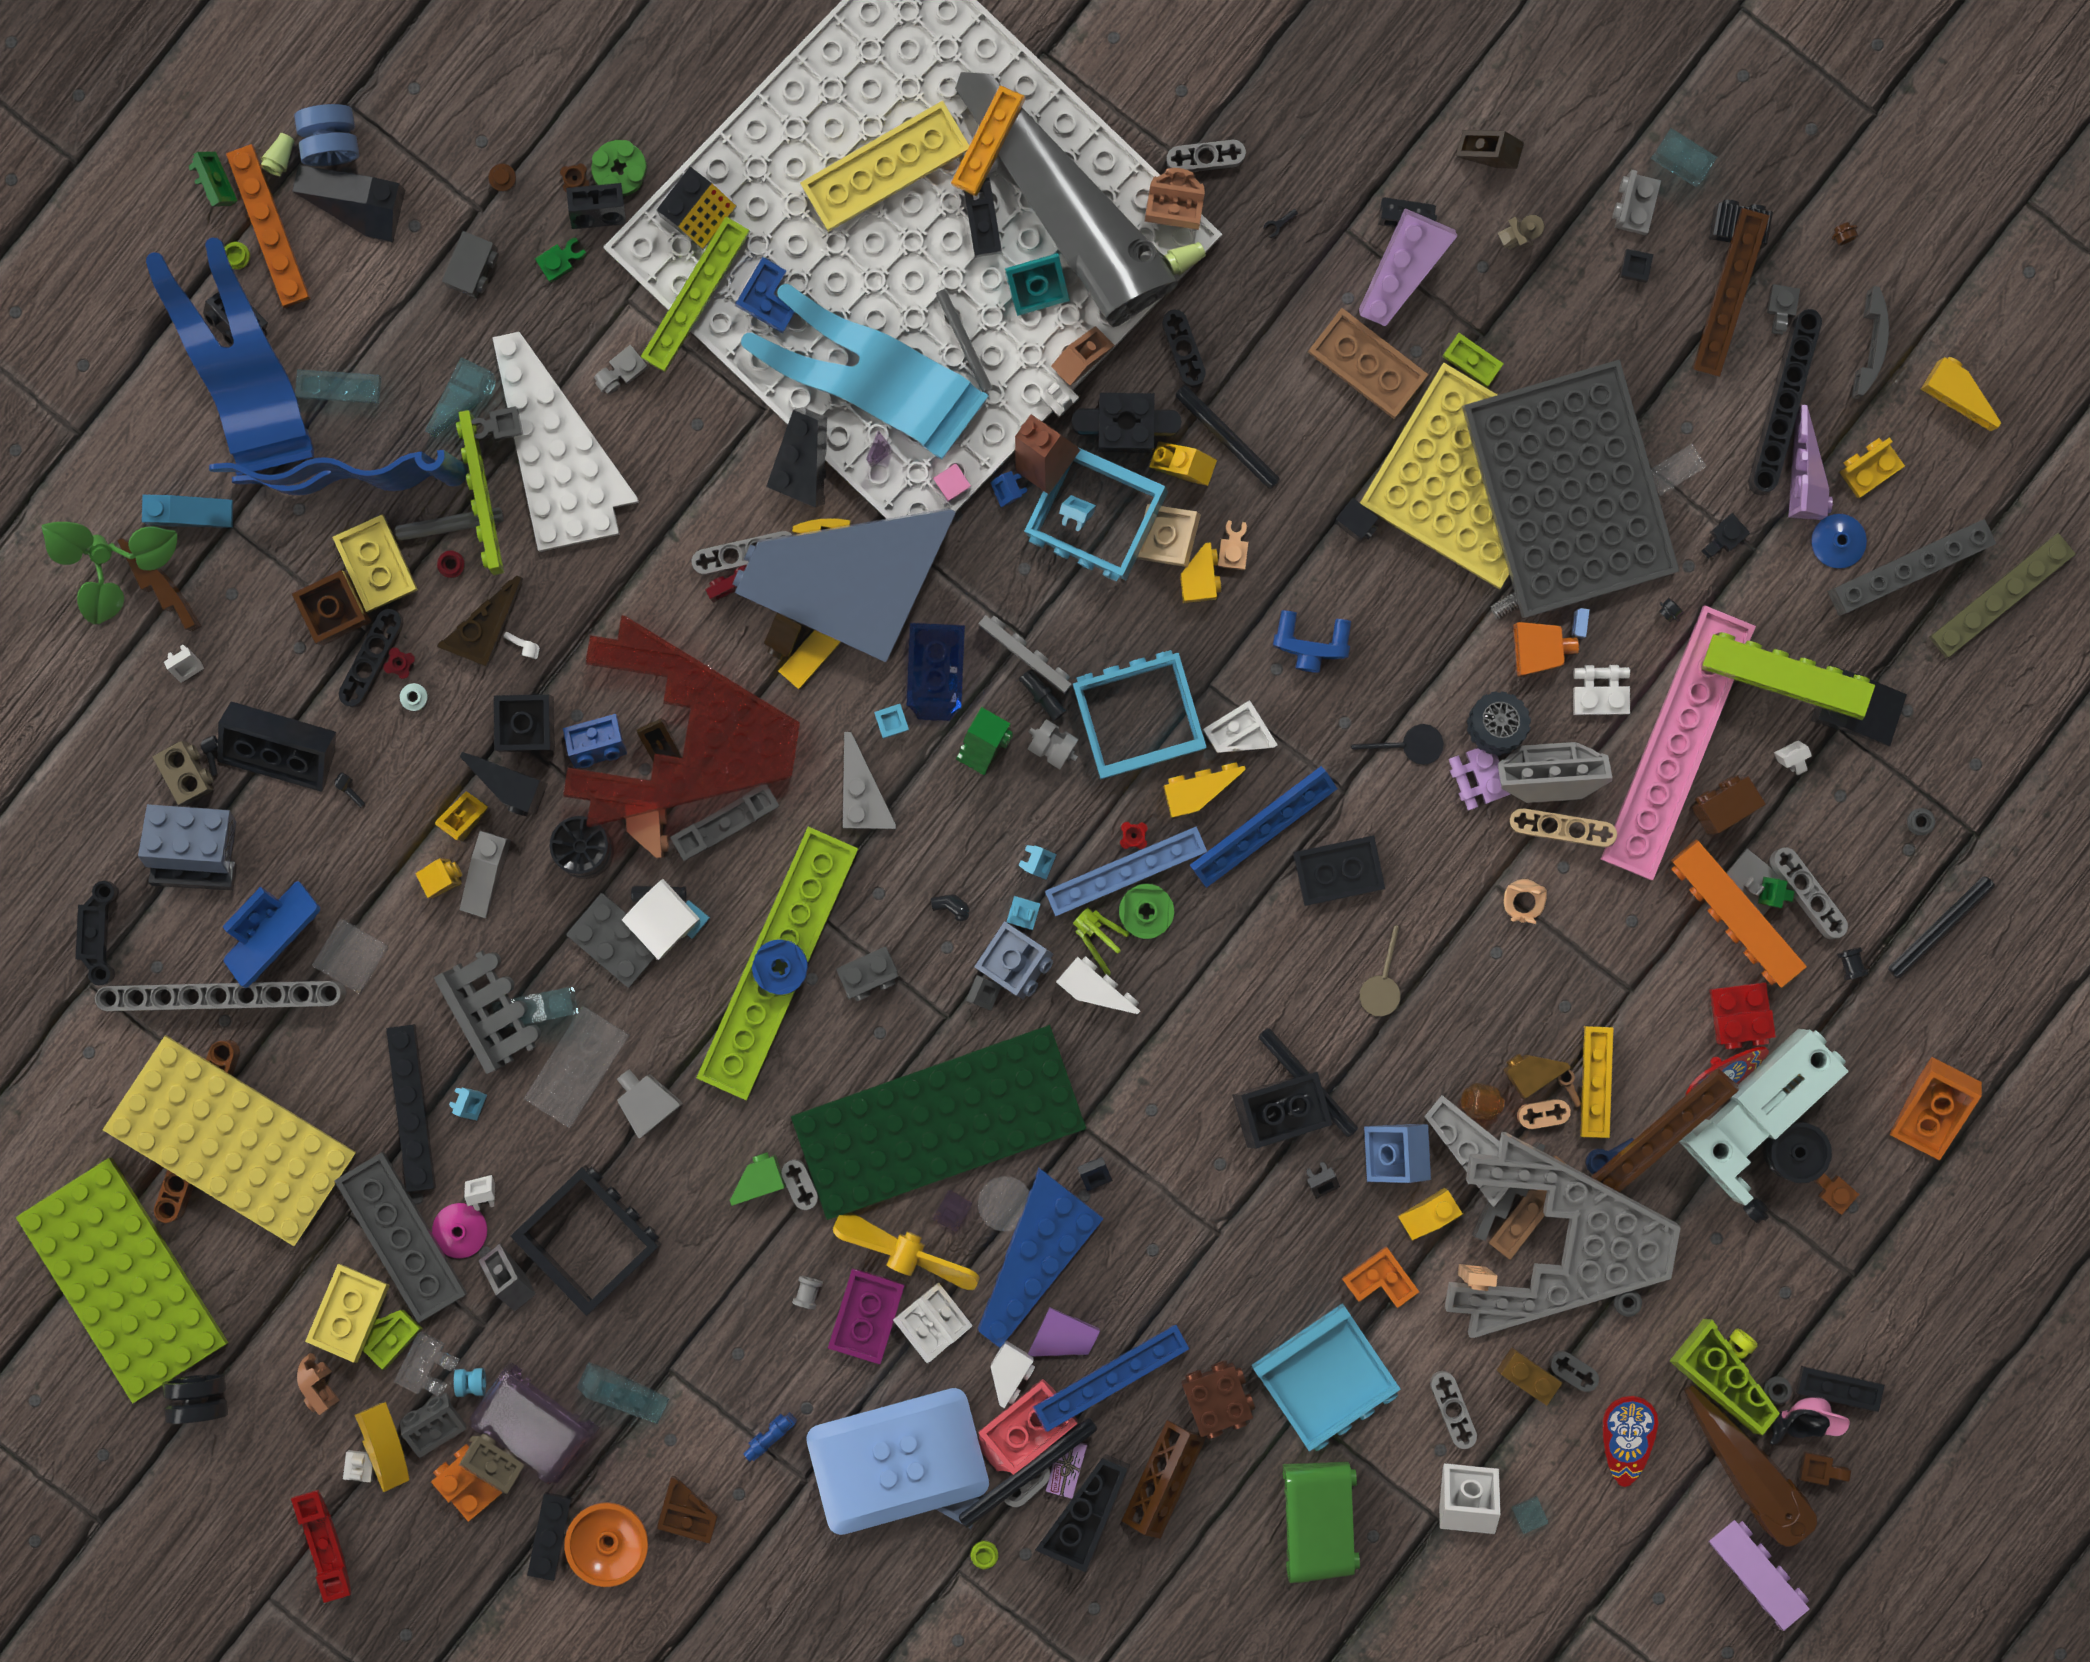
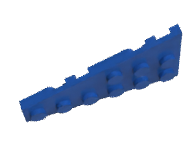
(1042, 1245)

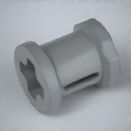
(807, 1292)

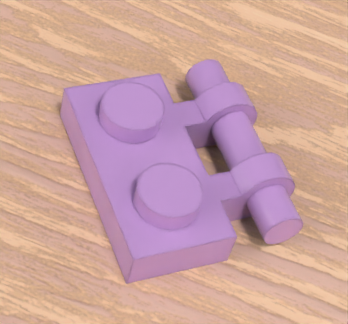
(1486, 775)

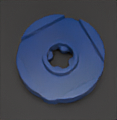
(774, 981)

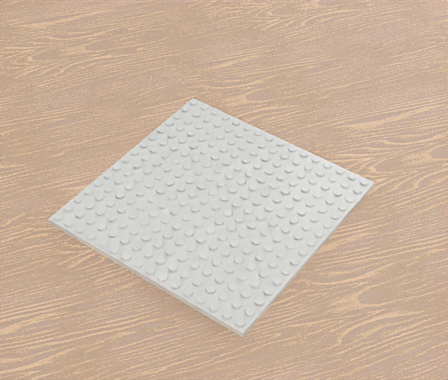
(834, 93)

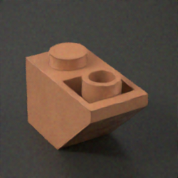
(649, 831)

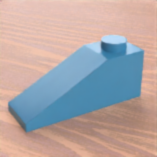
(186, 511)

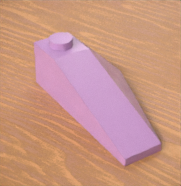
(1808, 480)

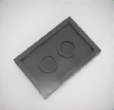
(611, 941)

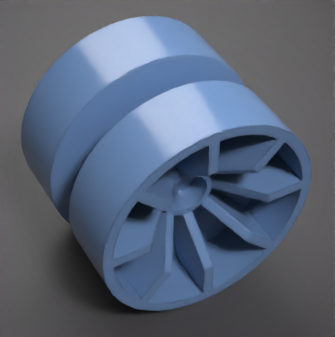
(326, 135)

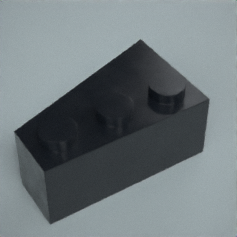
(801, 458)

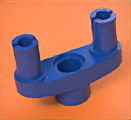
(1311, 653)

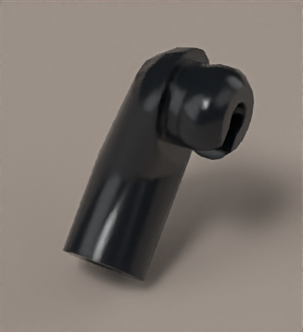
(953, 904)

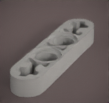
(742, 548)
(1812, 890)

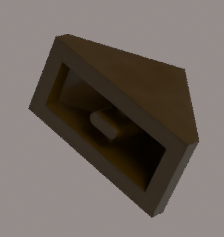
(658, 739)

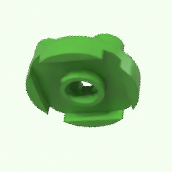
(622, 152)
(1157, 900)

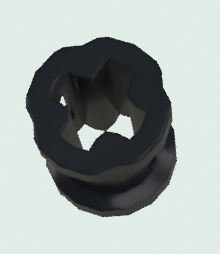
(1852, 963)

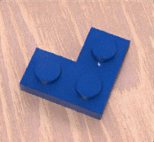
(759, 296)

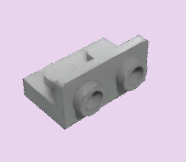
(1637, 203)

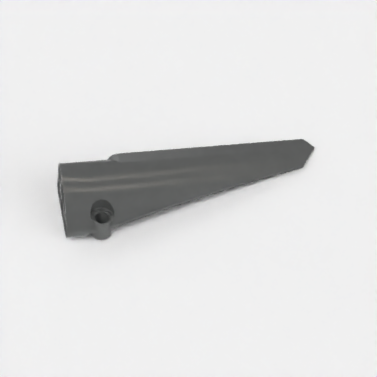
(1078, 216)

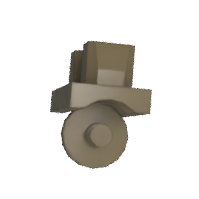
(1522, 231)

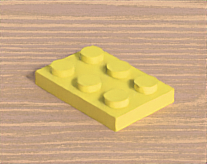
(375, 563)
(347, 1313)

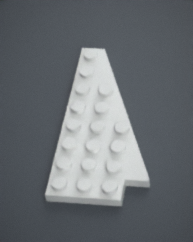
(562, 465)

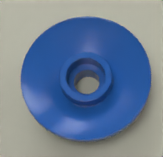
(1829, 550)

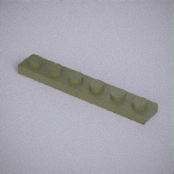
(2002, 595)

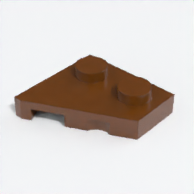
(686, 1513)

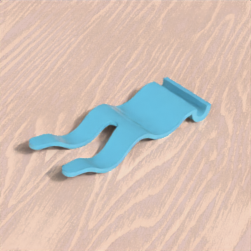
(887, 381)

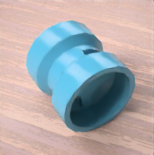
(469, 1382)

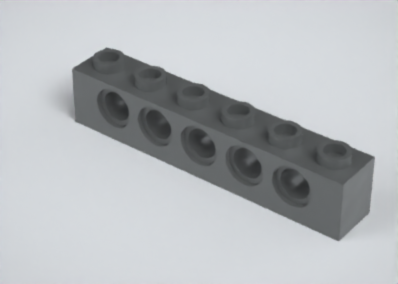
(1911, 567)

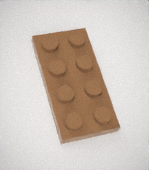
(1367, 363)

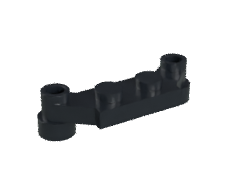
(92, 932)

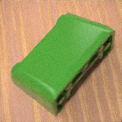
(1319, 1521)

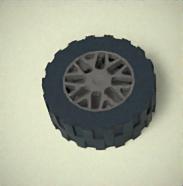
(1498, 723)

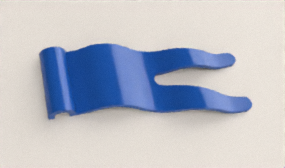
(244, 379)
(397, 476)

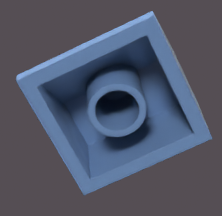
(1397, 1153)

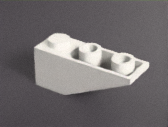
(1087, 986)

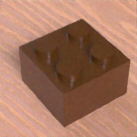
(331, 608)
(1727, 805)

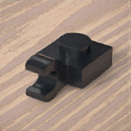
(1727, 535)

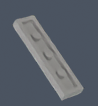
(1035, 660)

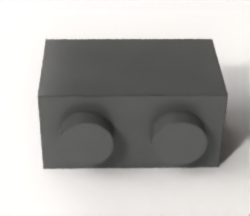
(470, 265)

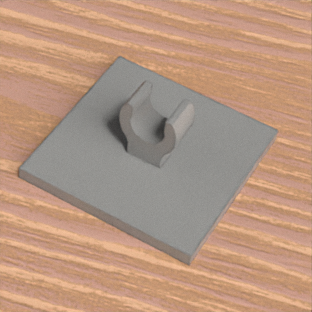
(1748, 876)

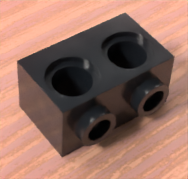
(596, 206)

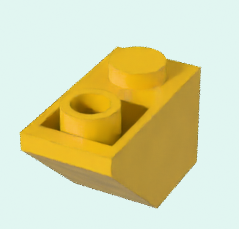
(1183, 463)
(1198, 579)
(439, 877)

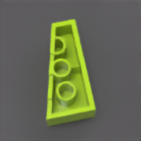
(1719, 1372)

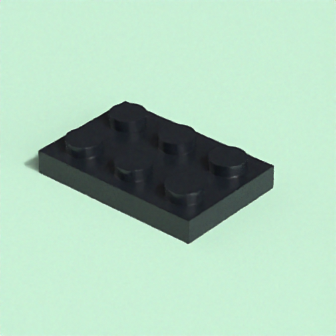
(1339, 870)

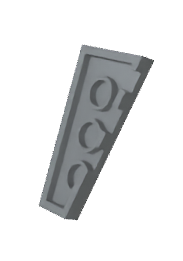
(1464, 1138)

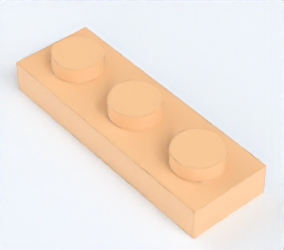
(1477, 1276)

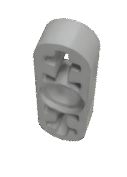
(1226, 162)
(1468, 1425)

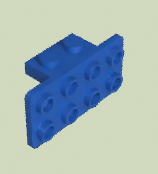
(265, 929)

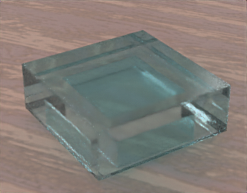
(1529, 1515)

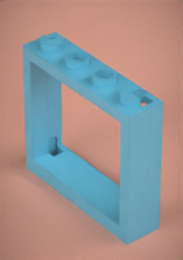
(1087, 560)
(1115, 674)

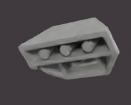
(1554, 772)

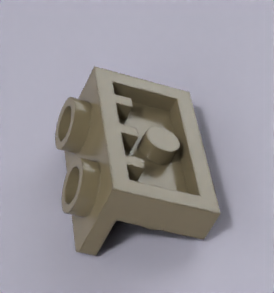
(491, 1463)

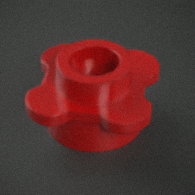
(1139, 830)

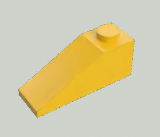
(1958, 390)

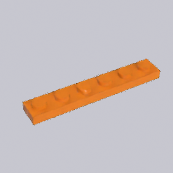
(268, 226)

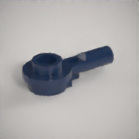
(1599, 1157)

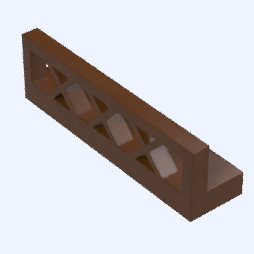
(1167, 1483)

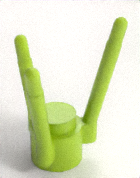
(1088, 924)

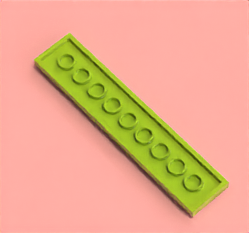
(797, 917)

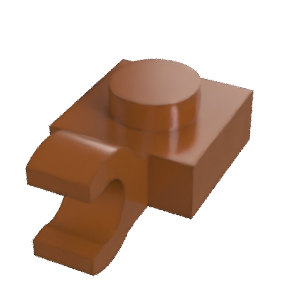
(1836, 1193)

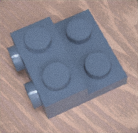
(1015, 961)

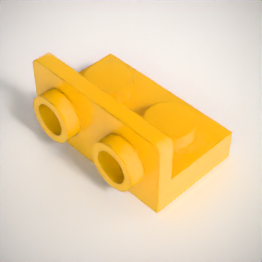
(1872, 468)

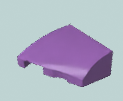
(1063, 1336)

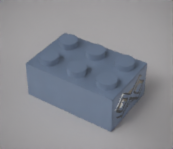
(187, 838)

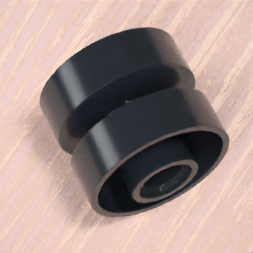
(580, 848)

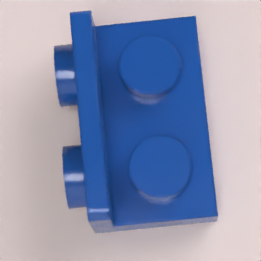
(594, 741)

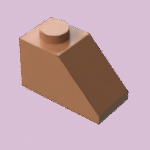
(1082, 355)

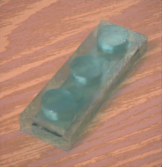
(338, 386)

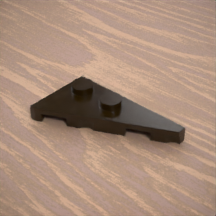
(480, 633)

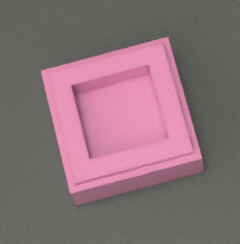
(952, 482)

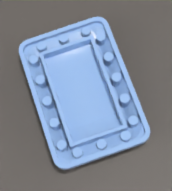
(897, 1461)

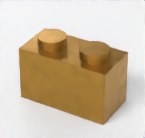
(1529, 1376)

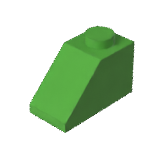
(758, 1179)

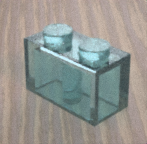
(1683, 157)

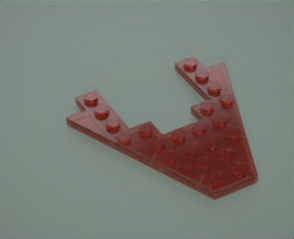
(729, 741)

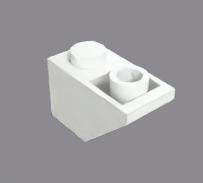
(1008, 1370)

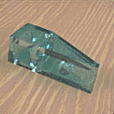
(463, 392)
(545, 1005)
(621, 1393)

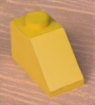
(1430, 1214)

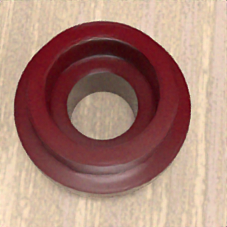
(443, 560)

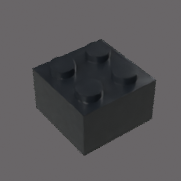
(524, 723)

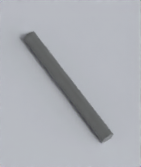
(964, 340)

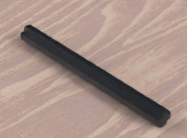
(1028, 1472)

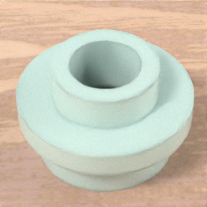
(419, 703)

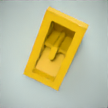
(462, 816)

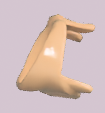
(1525, 885)

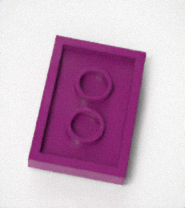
(866, 1316)

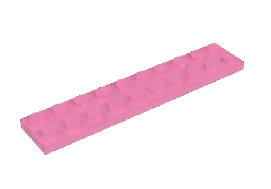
(1673, 750)

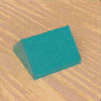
(1037, 284)

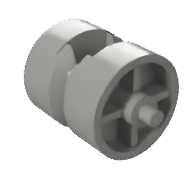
(1053, 744)

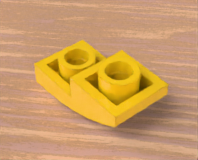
(819, 524)

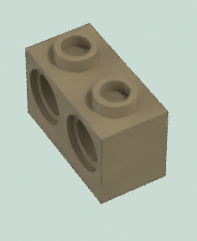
(177, 777)

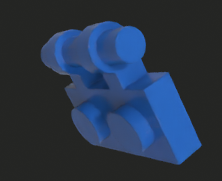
(777, 1430)

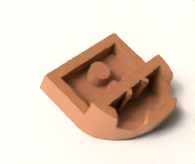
(1175, 199)
(313, 1386)

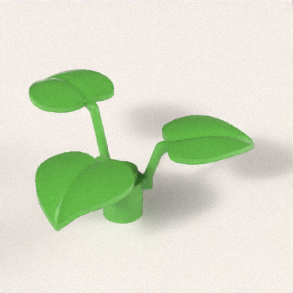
(101, 601)

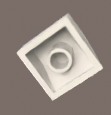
(1469, 1498)

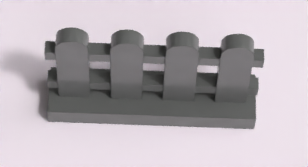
(473, 1017)

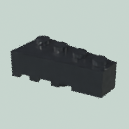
(1082, 1523)

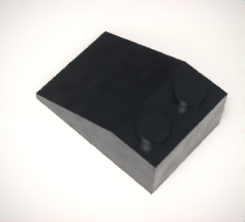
(1879, 719)
(509, 786)
(1282, 1110)

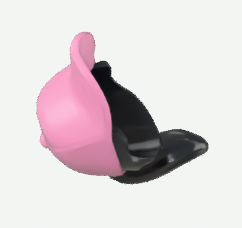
(1808, 1419)

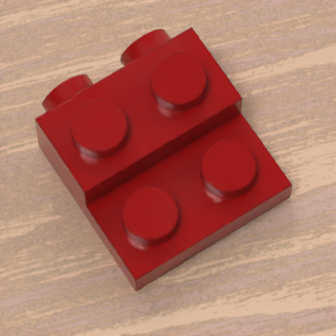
(1742, 1015)

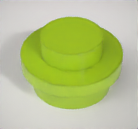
(237, 255)
(984, 1554)

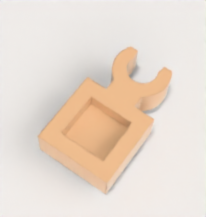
(1233, 551)

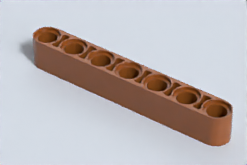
(168, 1191)

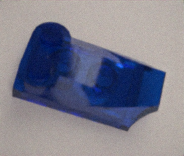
(935, 670)

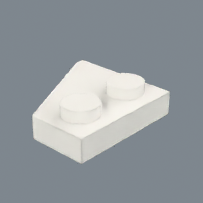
(1239, 731)

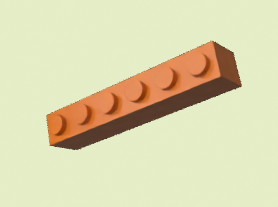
(1738, 913)

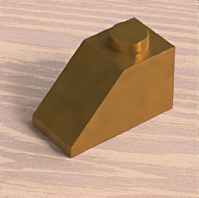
(1533, 1072)

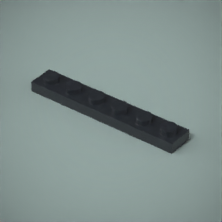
(411, 1108)

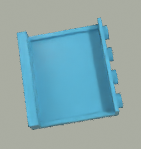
(1326, 1378)

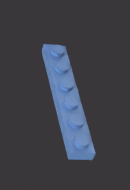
(1126, 871)

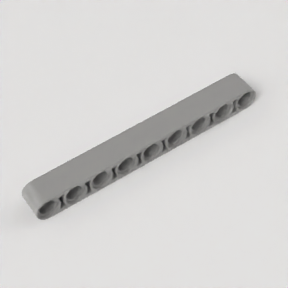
(208, 1000)

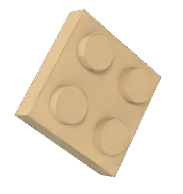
(1171, 537)

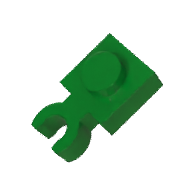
(557, 262)

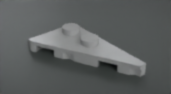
(861, 797)

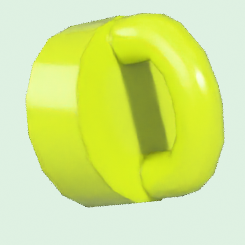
(1744, 1341)

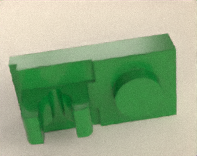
(213, 179)

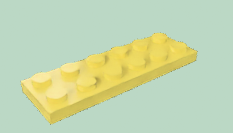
(885, 166)

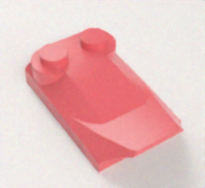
(1017, 1434)

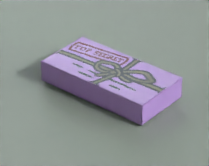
(1066, 1472)

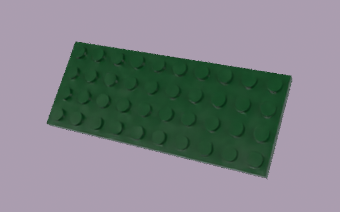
(938, 1122)

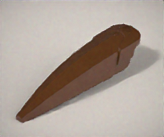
(1758, 1480)

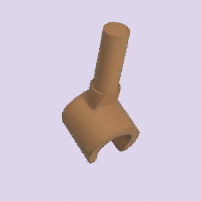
(1570, 1088)

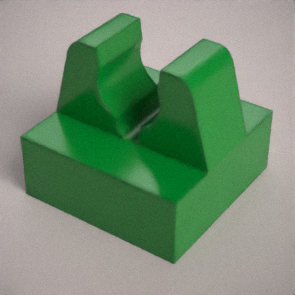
(1775, 892)

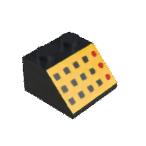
(696, 208)

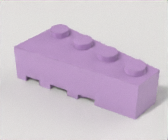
(1759, 1575)

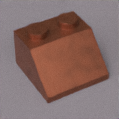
(1042, 454)

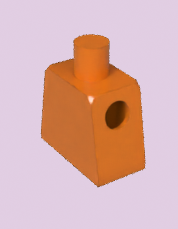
(1541, 647)

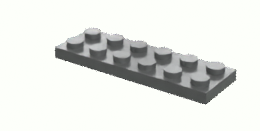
(400, 1237)

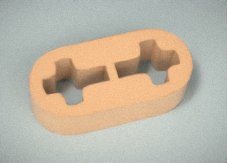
(1542, 1107)

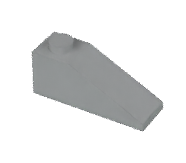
(484, 873)

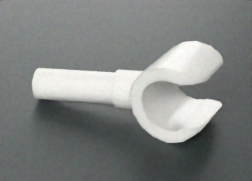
(529, 648)

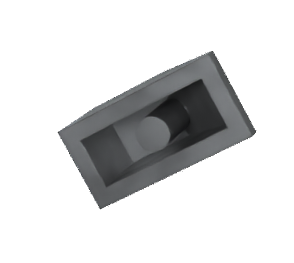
(506, 1278)

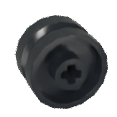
(1803, 1167)
(196, 1398)

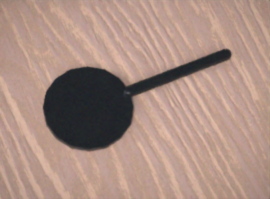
(1420, 744)

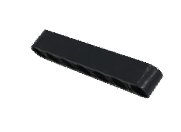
(1794, 393)

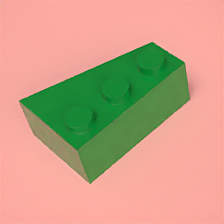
(984, 740)

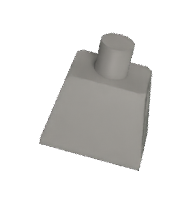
(645, 1102)

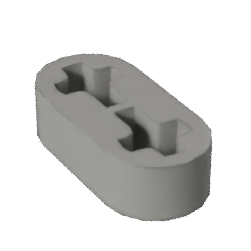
(793, 1187)

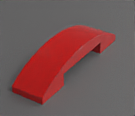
(323, 1544)

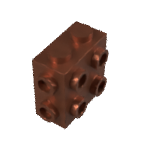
(1218, 1399)

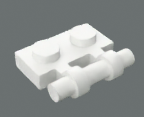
(1601, 700)

